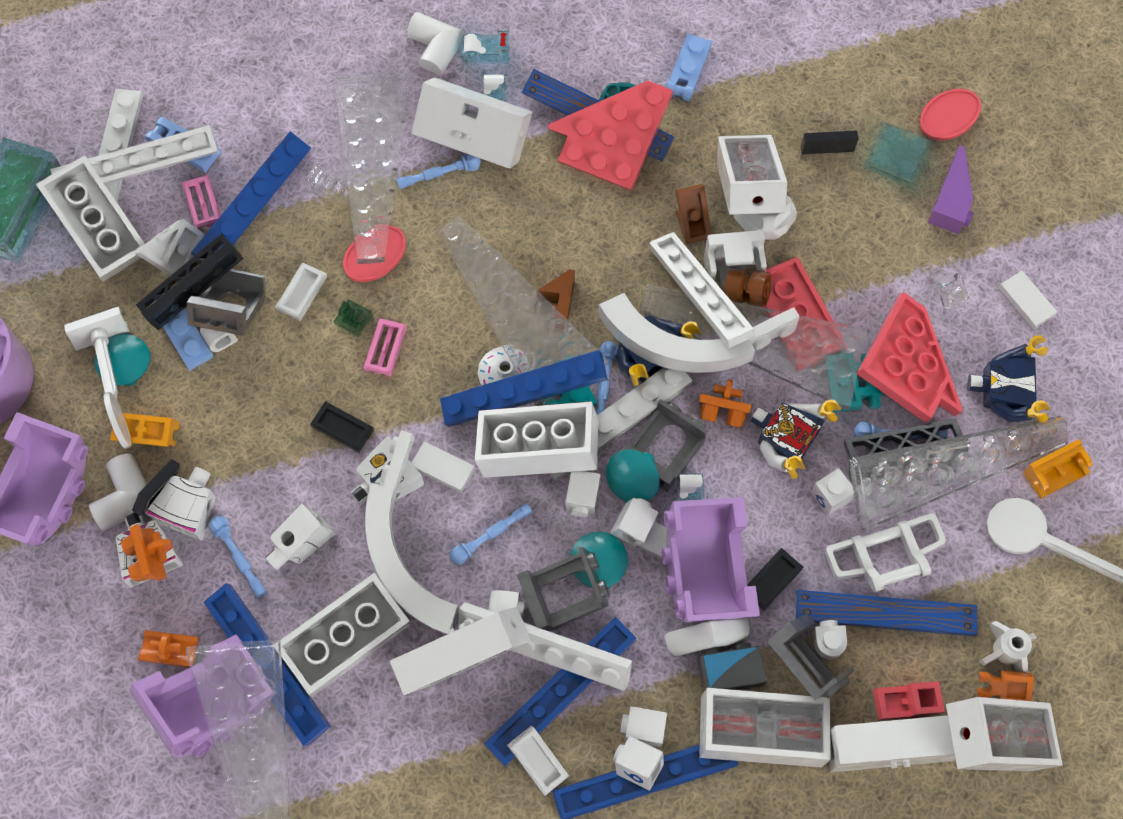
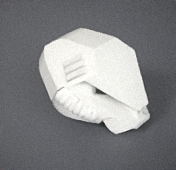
(772, 223)

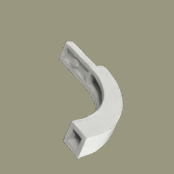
(682, 353)
(383, 549)

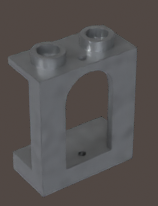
(227, 317)
(695, 434)
(532, 583)
(792, 635)

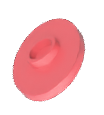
(950, 114)
(369, 272)

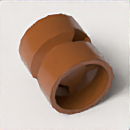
(747, 287)

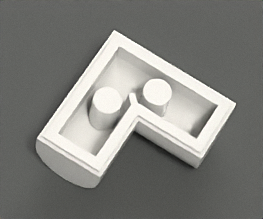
(441, 39)
(119, 504)
(707, 635)

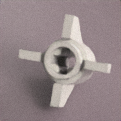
(1005, 651)

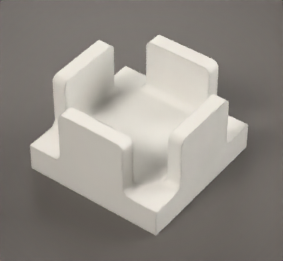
(734, 250)

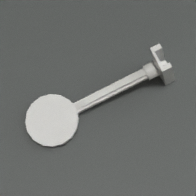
(96, 331)
(1021, 527)

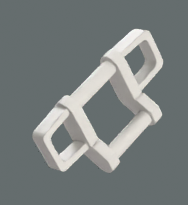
(919, 563)

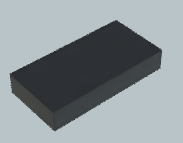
(829, 142)
(342, 427)
(154, 487)
(775, 577)

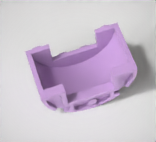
(15, 373)
(39, 479)
(708, 560)
(176, 711)

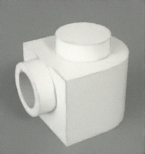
(217, 340)
(505, 600)
(829, 639)

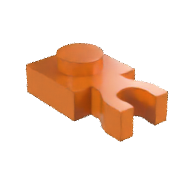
(1010, 685)

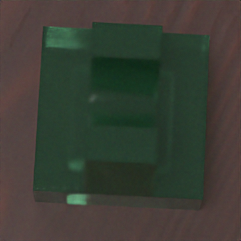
(352, 317)

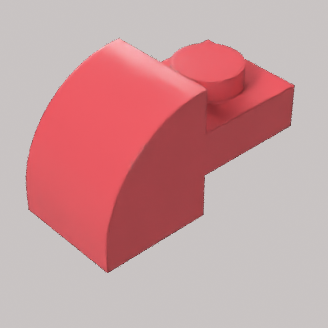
(909, 701)

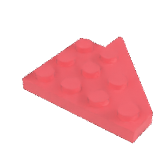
(614, 134)
(909, 362)

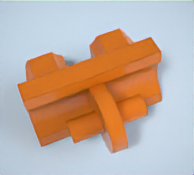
(737, 409)
(150, 553)
(166, 648)

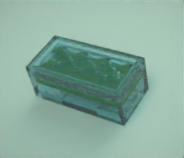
(20, 198)

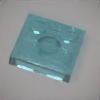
(898, 155)

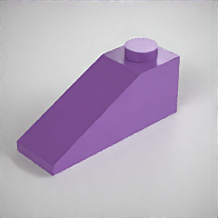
(955, 197)

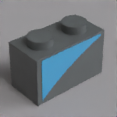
(732, 669)

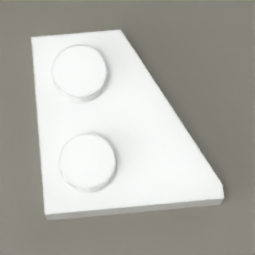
(171, 247)

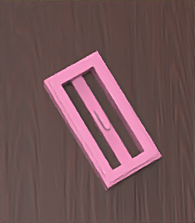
(207, 221)
(379, 369)

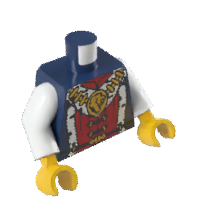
(791, 432)

